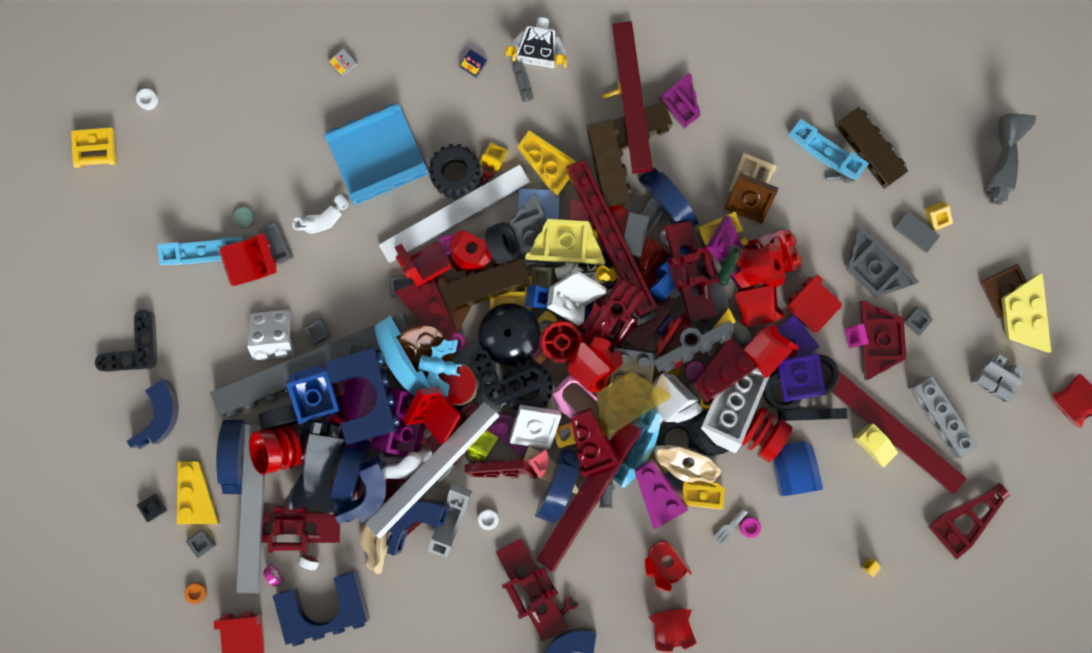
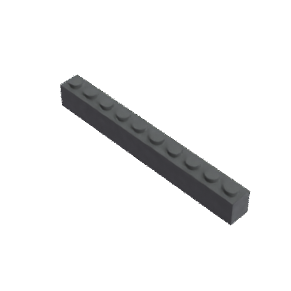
(273, 380)

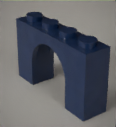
(382, 417)
(298, 627)

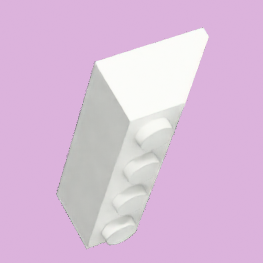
(733, 411)

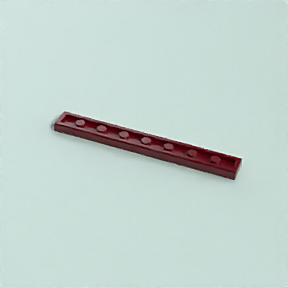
(632, 97)
(608, 232)
(898, 435)
(586, 501)

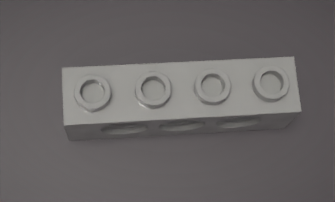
(943, 417)

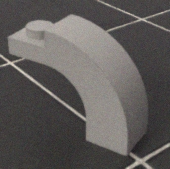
(445, 535)

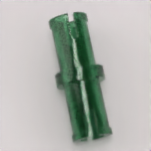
(729, 265)

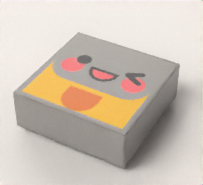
(342, 63)

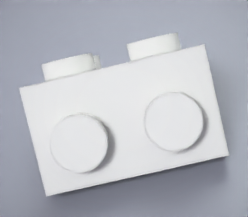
(572, 296)
(270, 335)

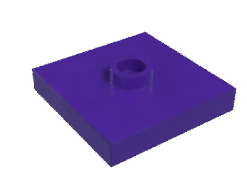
(797, 333)
(801, 377)

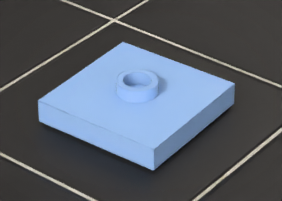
(548, 201)

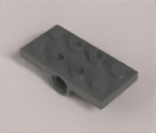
(686, 352)
(637, 361)

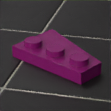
(722, 239)
(659, 494)

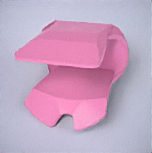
(560, 402)

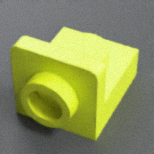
(482, 446)

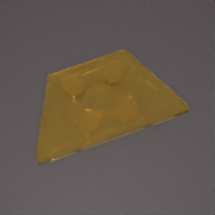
(627, 401)

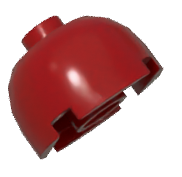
(561, 341)

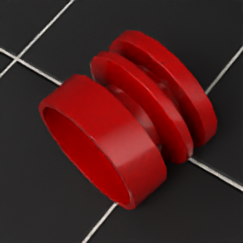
(768, 436)
(275, 449)

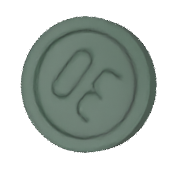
(243, 217)

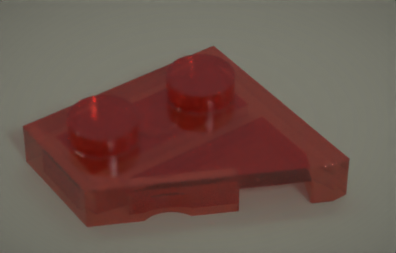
(651, 258)

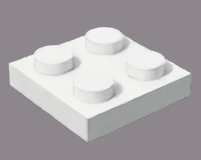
(535, 426)

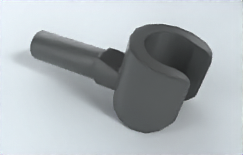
(839, 177)

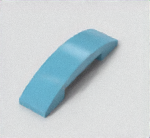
(826, 151)
(193, 252)
(396, 358)
(641, 448)

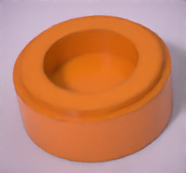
(195, 592)

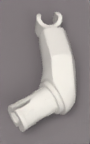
(322, 222)
(408, 464)

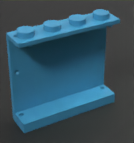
(376, 153)

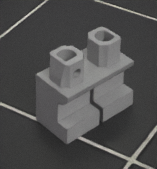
(997, 380)

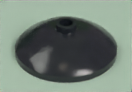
(524, 335)

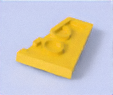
(546, 161)
(193, 496)

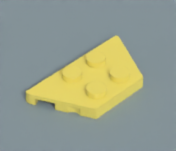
(566, 242)
(1027, 315)

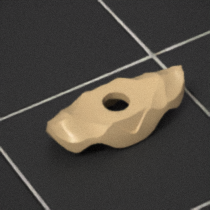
(702, 469)
(374, 547)

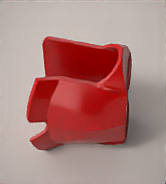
(462, 259)
(761, 267)
(758, 305)
(769, 350)
(594, 364)
(1075, 400)
(665, 576)
(672, 629)

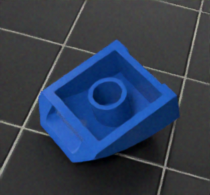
(312, 394)
(797, 469)

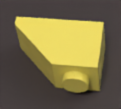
(876, 444)

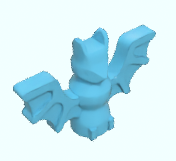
(435, 365)

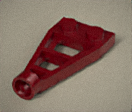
(948, 533)

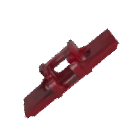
(685, 272)
(604, 317)
(294, 522)
(537, 586)

